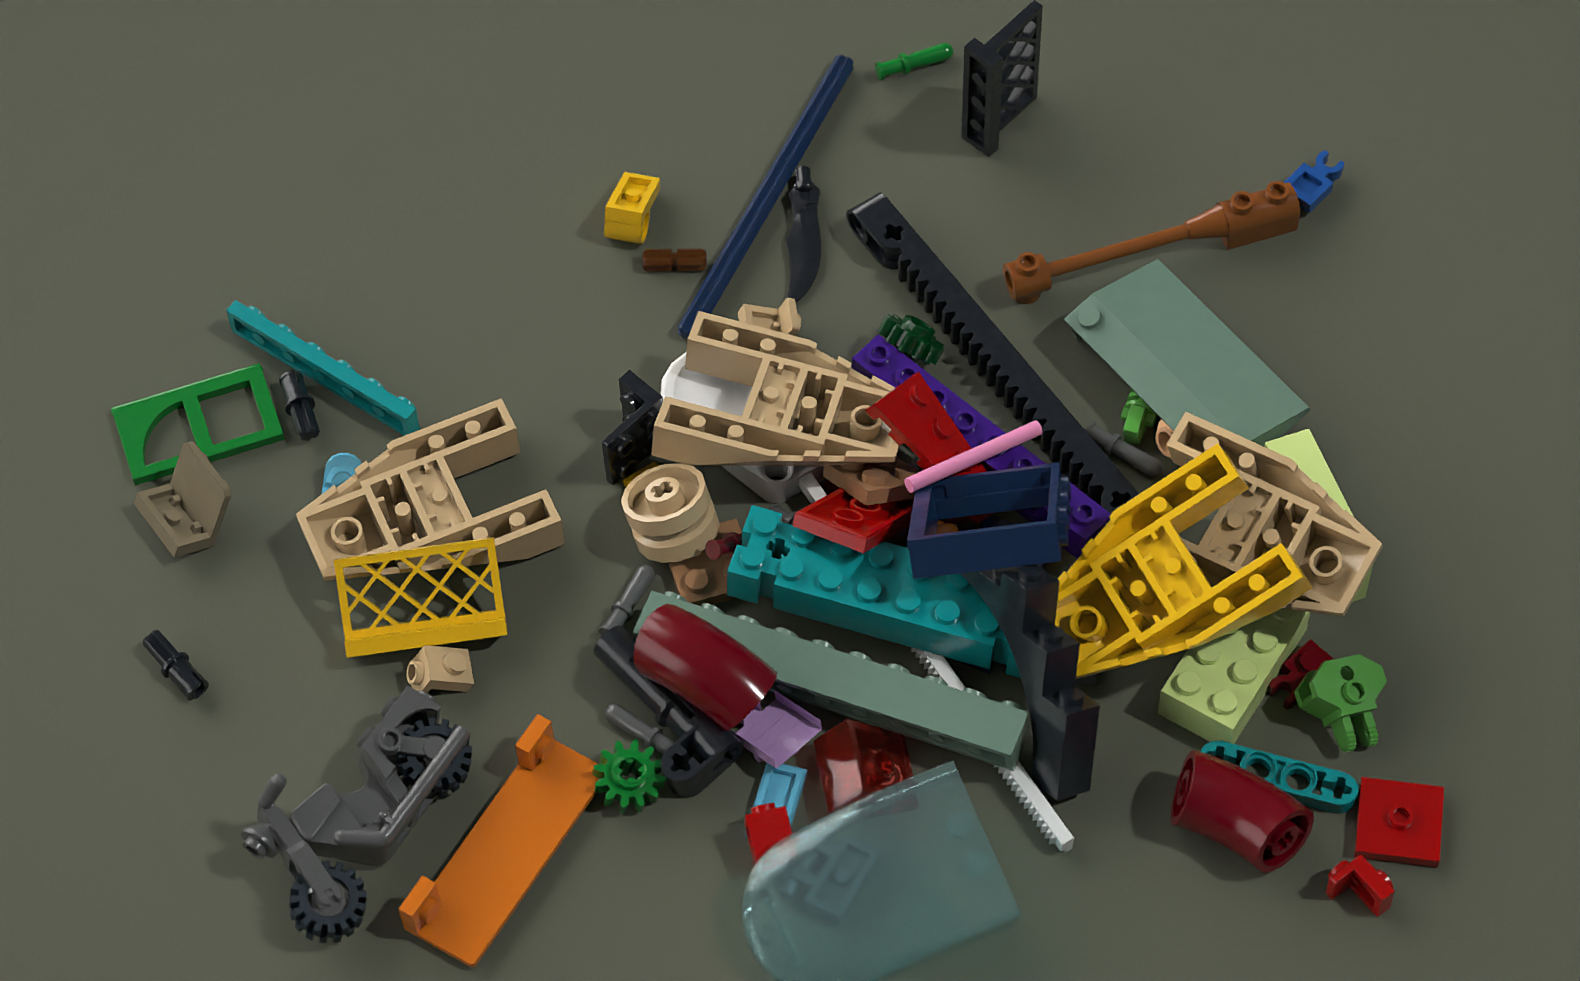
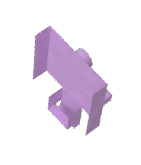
(777, 730)

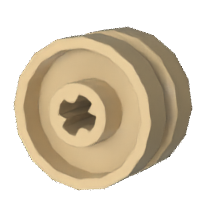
(670, 512)

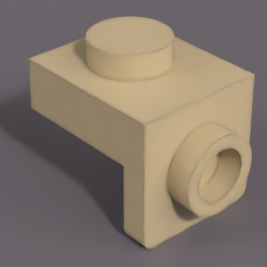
(781, 320)
(440, 669)

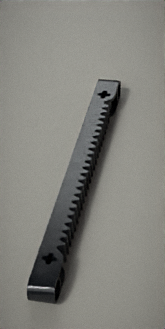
(900, 247)

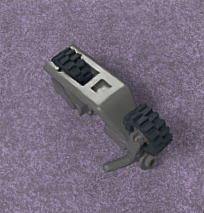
(364, 823)

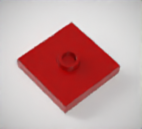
(1399, 821)

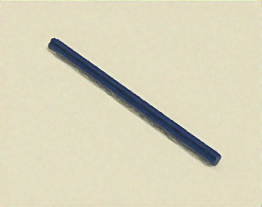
(768, 192)

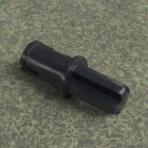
(299, 404)
(175, 665)

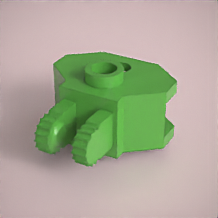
(1343, 693)

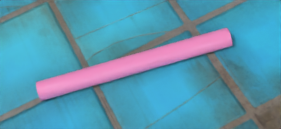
(973, 456)

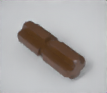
(684, 259)

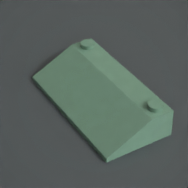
(1183, 356)

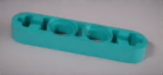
(1282, 767)

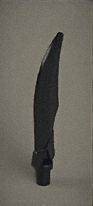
(804, 238)

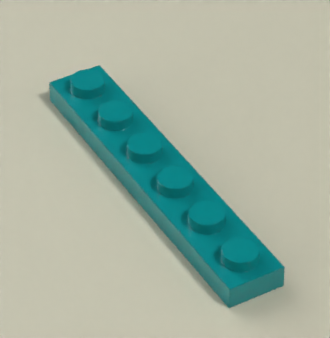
(313, 363)

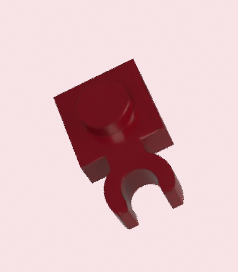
(1305, 659)

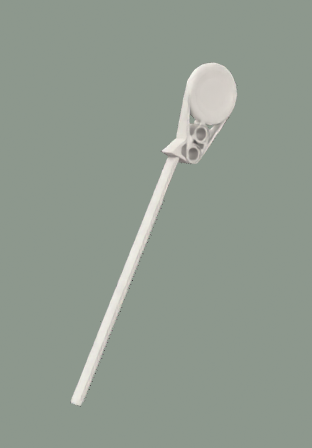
(732, 398)

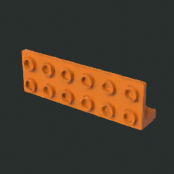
(504, 849)

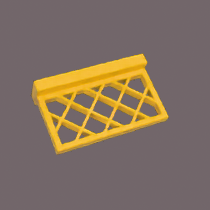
(427, 631)

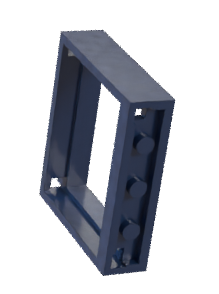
(994, 546)

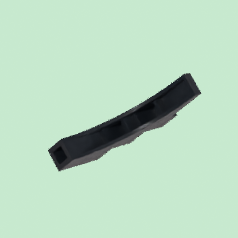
(1047, 659)

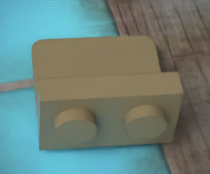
(189, 508)

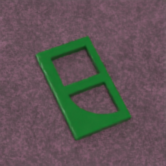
(139, 417)

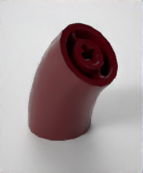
(701, 664)
(1239, 811)

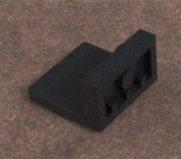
(634, 437)

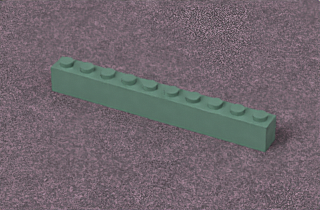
(873, 692)

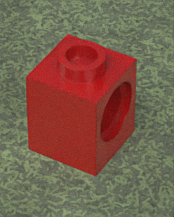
(765, 828)

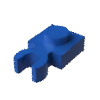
(1314, 183)

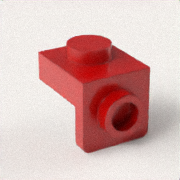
(1365, 881)

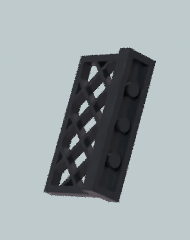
(1000, 78)

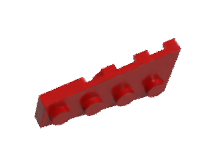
(923, 426)

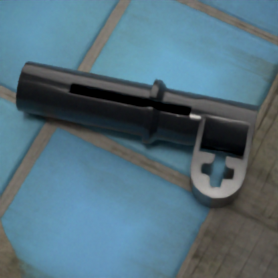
(698, 735)

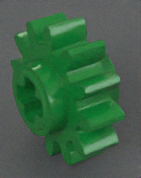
(633, 789)

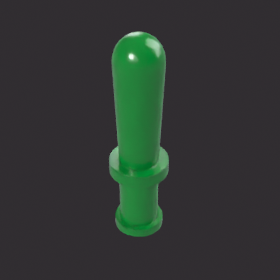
(904, 63)

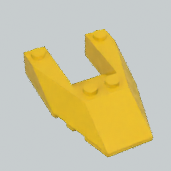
(1143, 592)

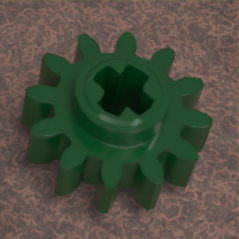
(912, 338)

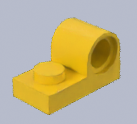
(629, 208)

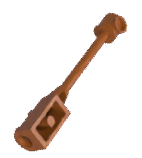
(1237, 221)

